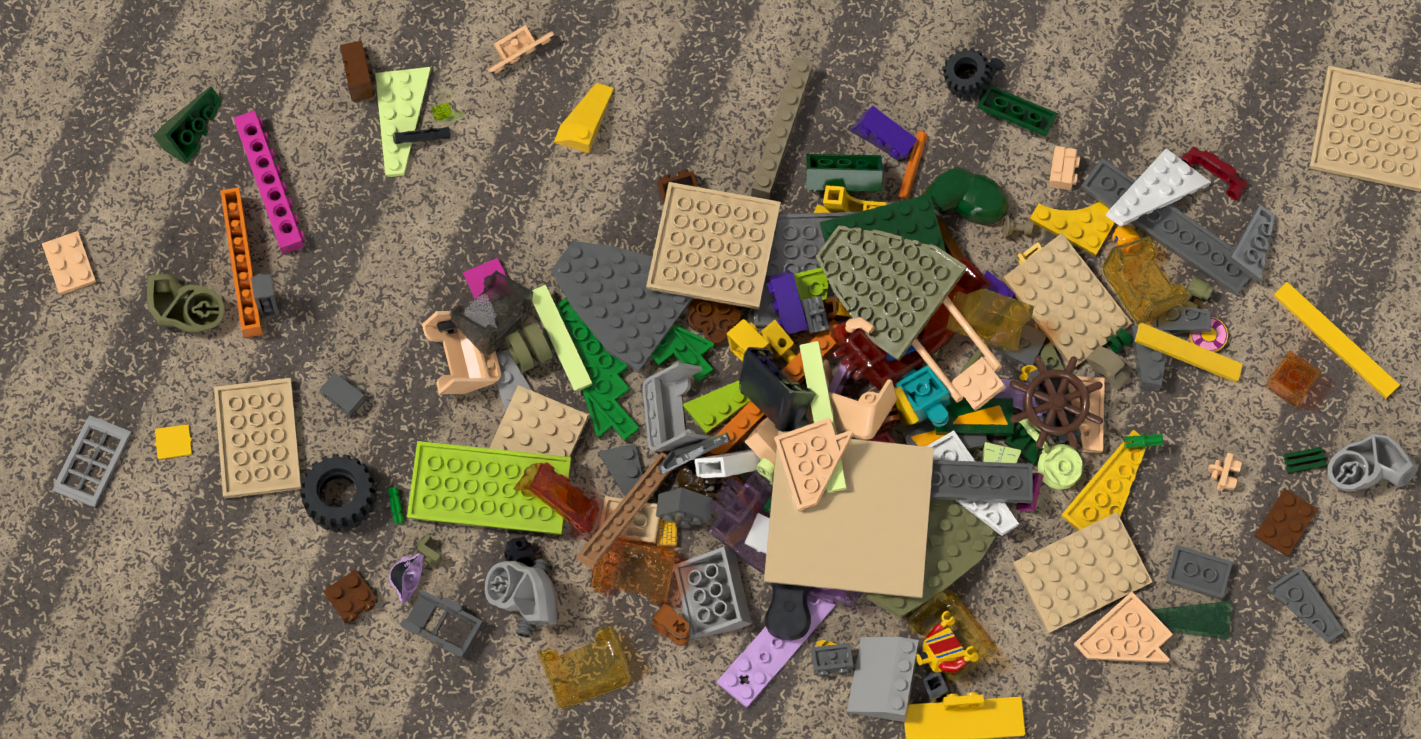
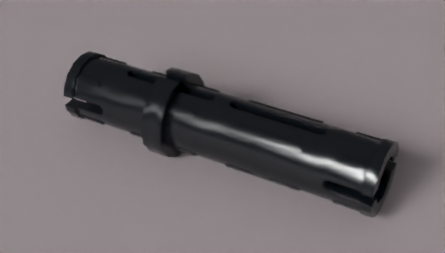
(421, 135)

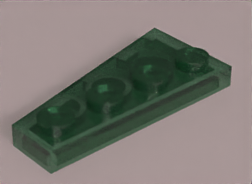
(1200, 620)

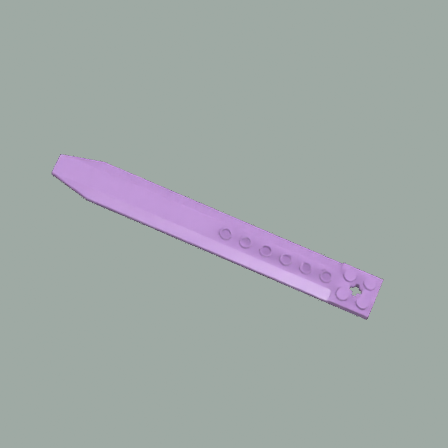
(766, 657)

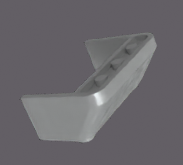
(665, 408)

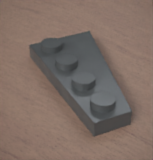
(1253, 244)
(1305, 602)

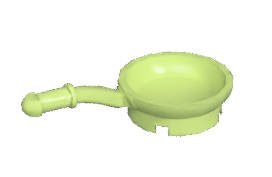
(1057, 463)

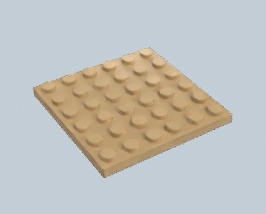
(1369, 129)
(713, 245)

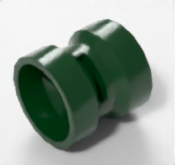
(1119, 340)

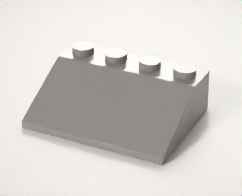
(712, 593)
(883, 677)

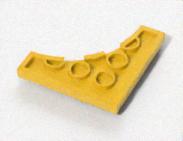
(1082, 227)

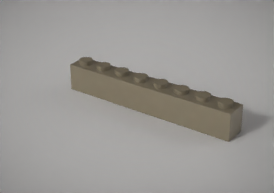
(782, 129)

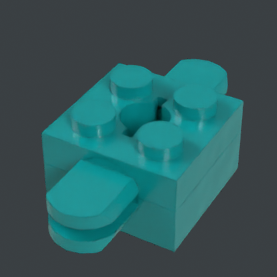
(926, 395)

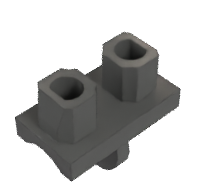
(815, 314)

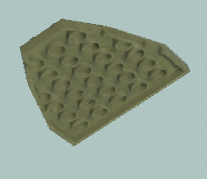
(888, 282)
(953, 547)

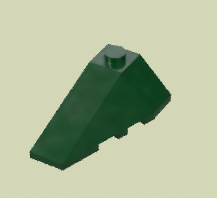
(184, 130)

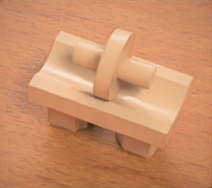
(1225, 481)

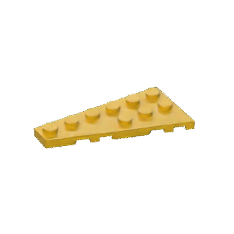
(1107, 489)

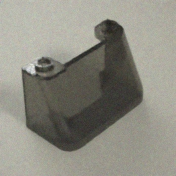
(494, 313)

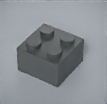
(683, 507)

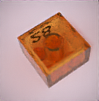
(1293, 379)

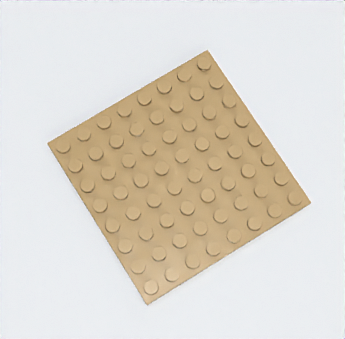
(858, 536)

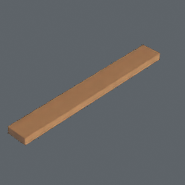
(623, 514)

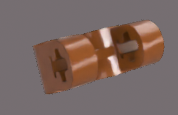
(668, 622)

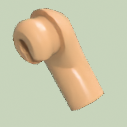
(856, 323)

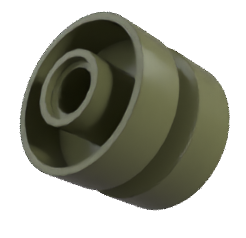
(522, 349)

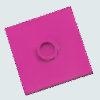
(477, 275)

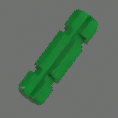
(396, 506)

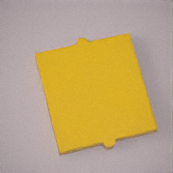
(173, 441)

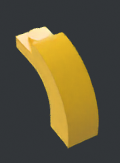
(838, 200)

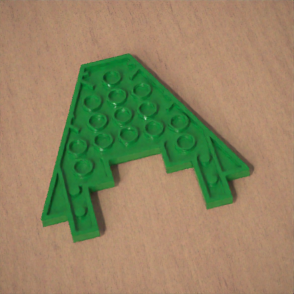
(605, 370)

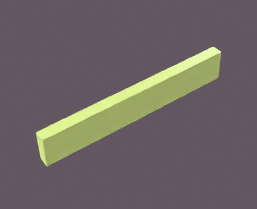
(560, 339)

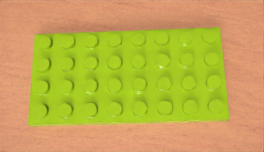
(477, 488)

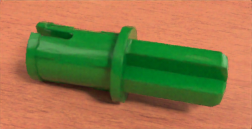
(1143, 441)

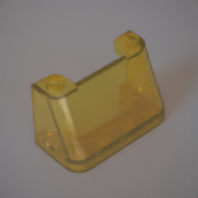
(1140, 281)
(965, 628)
(587, 670)

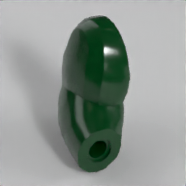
(970, 194)

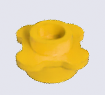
(1026, 370)

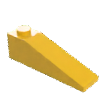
(583, 122)

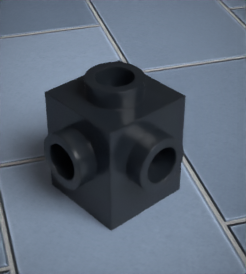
(520, 551)

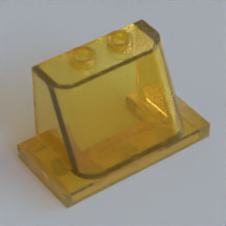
(992, 316)

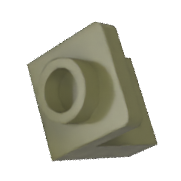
(430, 556)

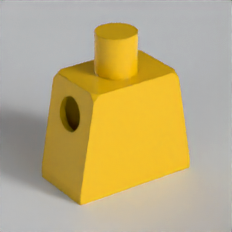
(778, 336)

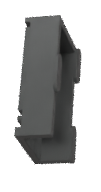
(424, 609)

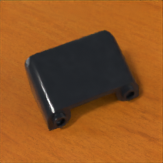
(771, 390)

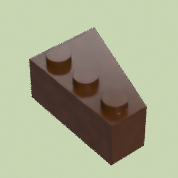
(357, 70)

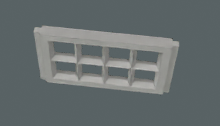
(106, 428)

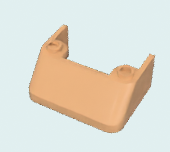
(860, 416)

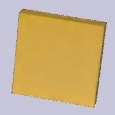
(904, 408)

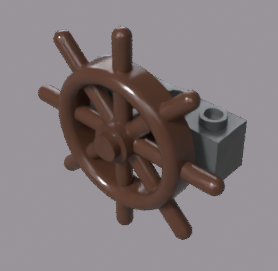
(1055, 403)

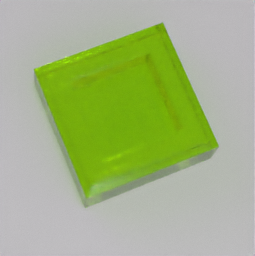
(441, 111)

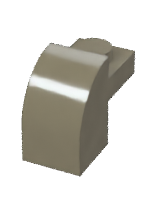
(1108, 364)

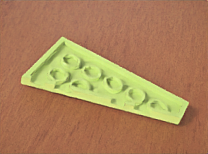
(400, 105)

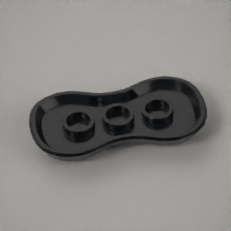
(788, 612)

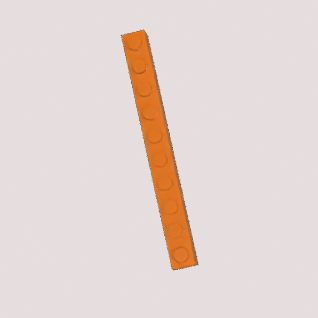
(751, 416)

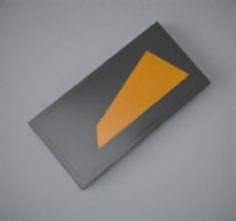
(926, 434)

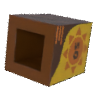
(835, 309)

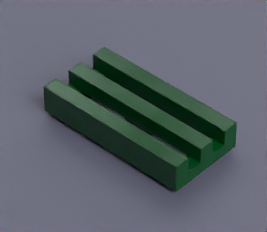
(1320, 456)

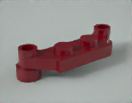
(1218, 168)

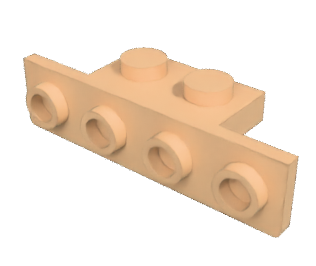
(516, 44)

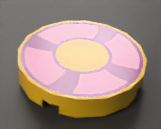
(1211, 340)

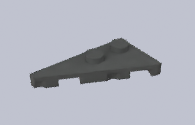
(691, 452)

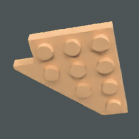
(811, 459)
(1126, 634)

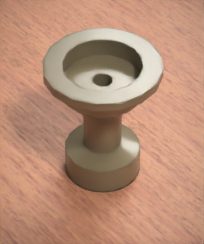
(1009, 226)

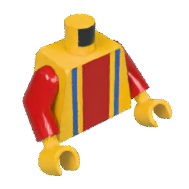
(943, 649)

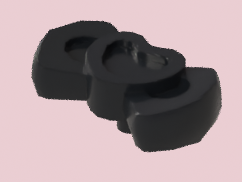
(995, 65)

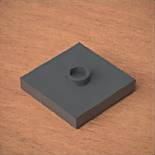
(1029, 346)

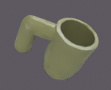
(1198, 289)

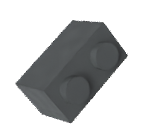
(343, 394)

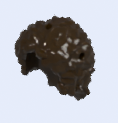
(689, 480)

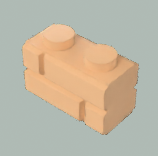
(1063, 168)

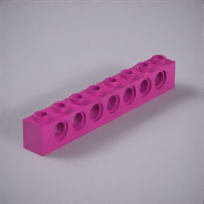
(287, 241)

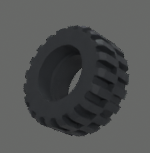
(329, 470)

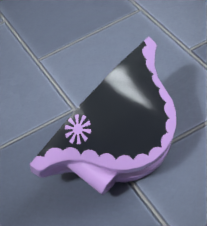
(406, 576)

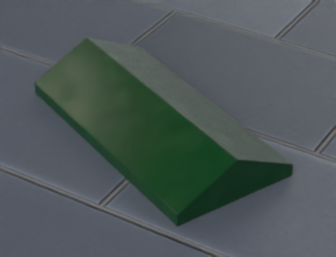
(1017, 110)

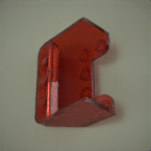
(561, 497)

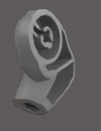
(1368, 461)
(522, 588)

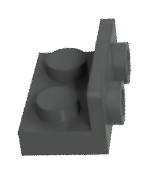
(832, 659)

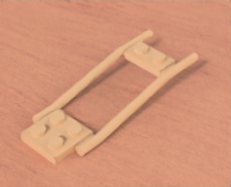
(976, 383)

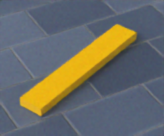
(1188, 352)

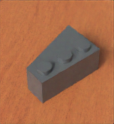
(1149, 364)

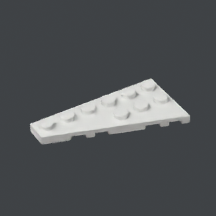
(1157, 187)
(992, 513)

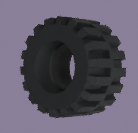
(962, 61)

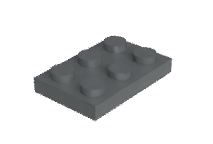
(1199, 572)

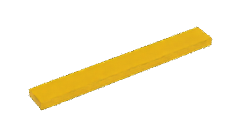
(1336, 340)

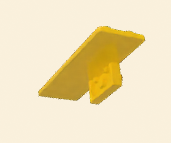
(966, 718)

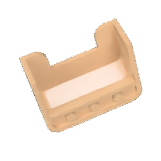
(467, 366)

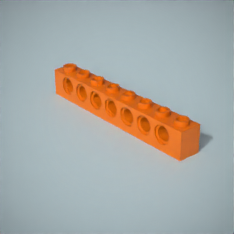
(241, 261)

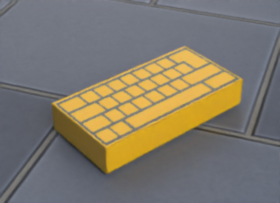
(667, 534)

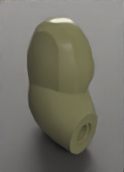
(183, 307)

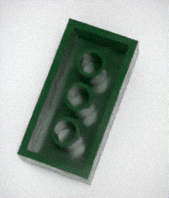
(844, 170)

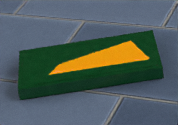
(988, 420)

